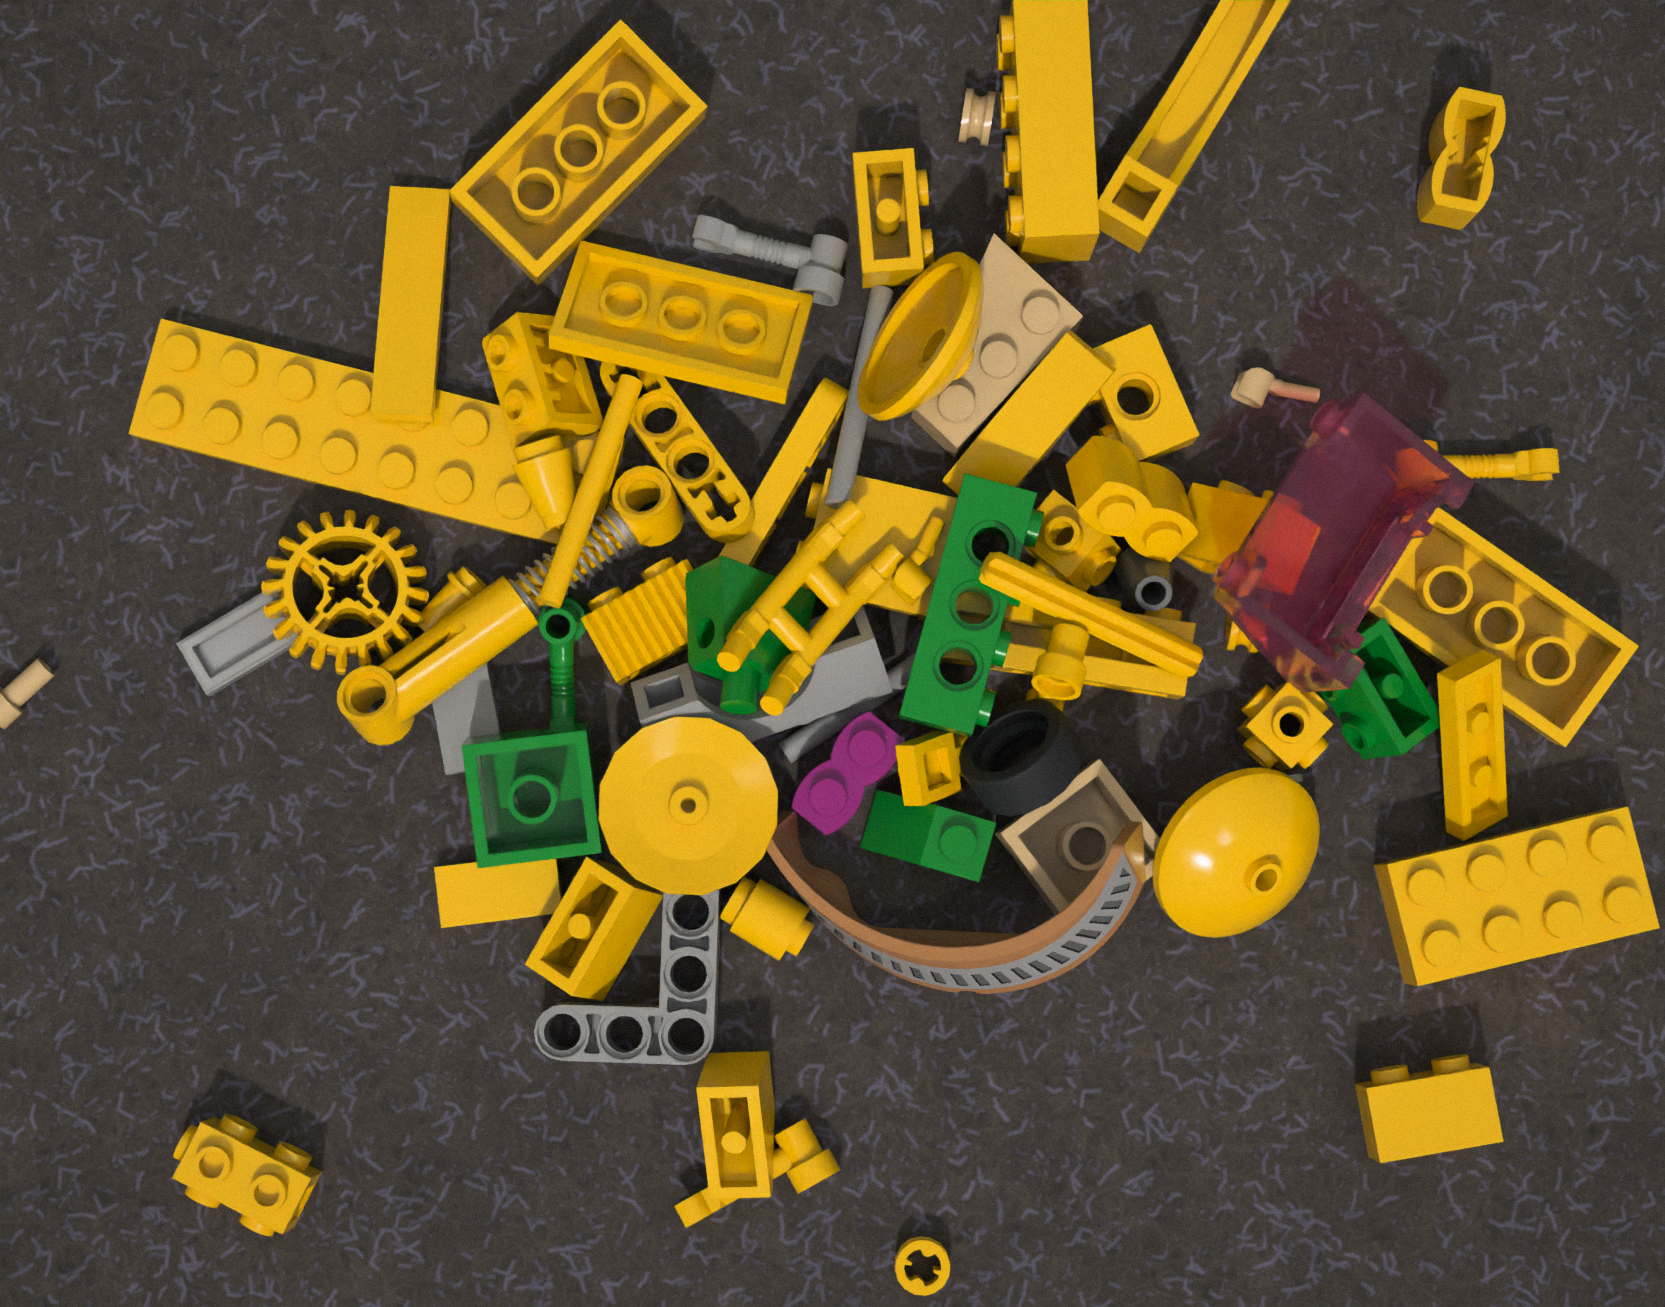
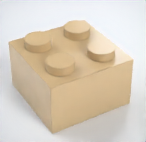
(1071, 836)

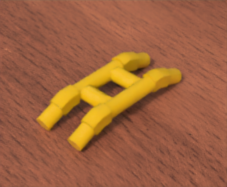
(841, 601)

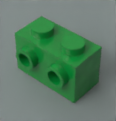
(1387, 703)

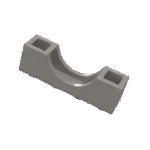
(843, 677)

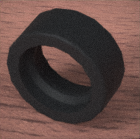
(1035, 779)

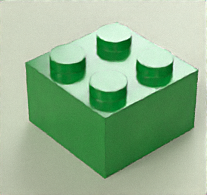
(532, 795)

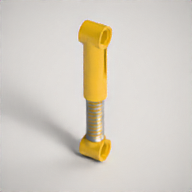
(500, 614)

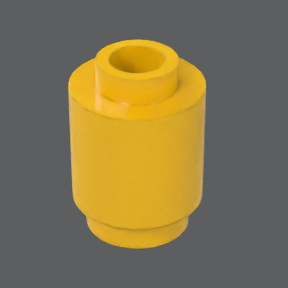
(767, 918)

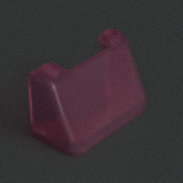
(1333, 540)

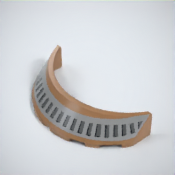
(973, 959)

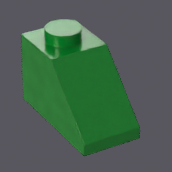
(928, 836)

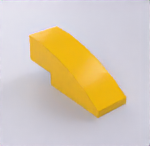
(1035, 415)

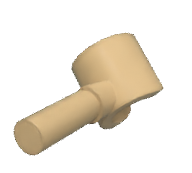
(1255, 384)

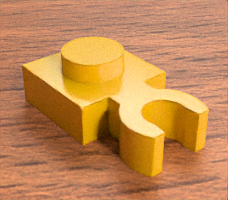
(929, 767)

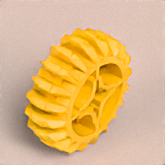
(323, 572)

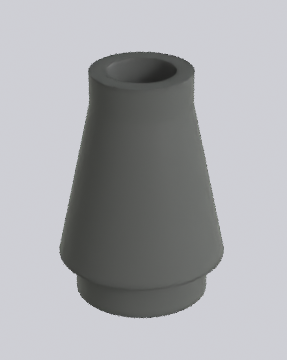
(1135, 571)

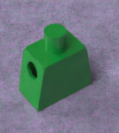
(714, 602)

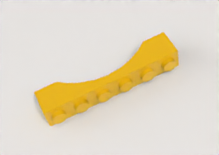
(1185, 118)

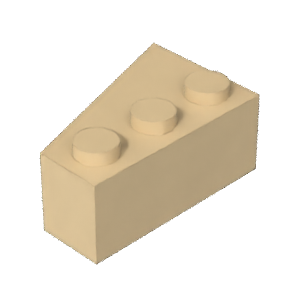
(1017, 330)

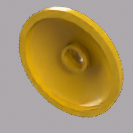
(924, 339)
(1236, 852)

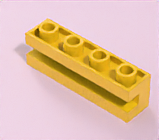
(1105, 663)

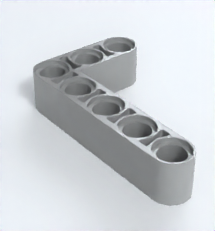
(656, 1020)

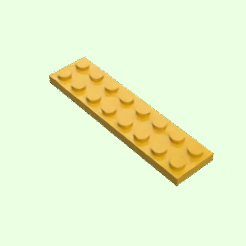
(317, 427)

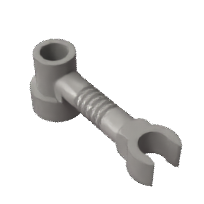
(817, 265)

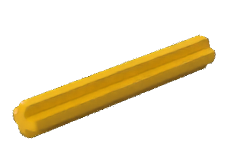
(1090, 614)

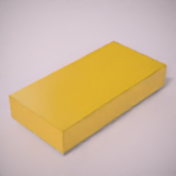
(497, 892)

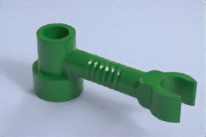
(562, 657)

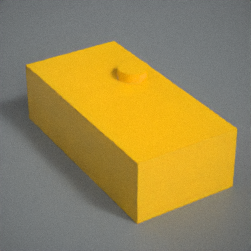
(578, 152)
(1468, 596)

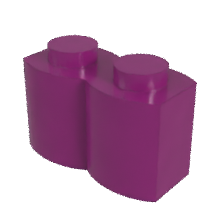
(836, 787)

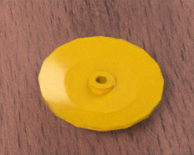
(688, 806)

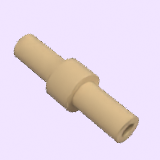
(21, 690)

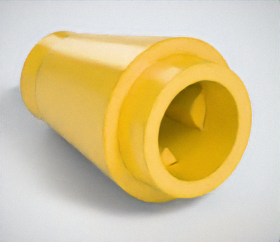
(547, 478)

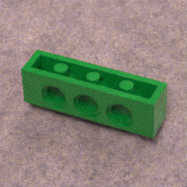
(929, 698)

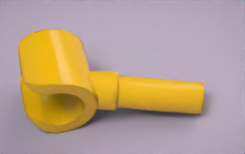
(910, 579)

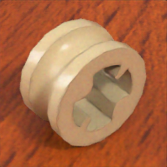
(977, 116)

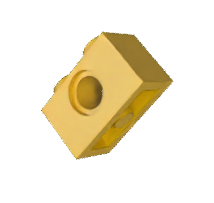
(1143, 366)

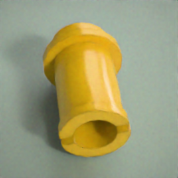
(455, 593)

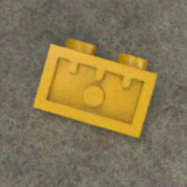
(538, 385)

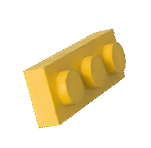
(1472, 744)

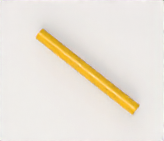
(590, 491)

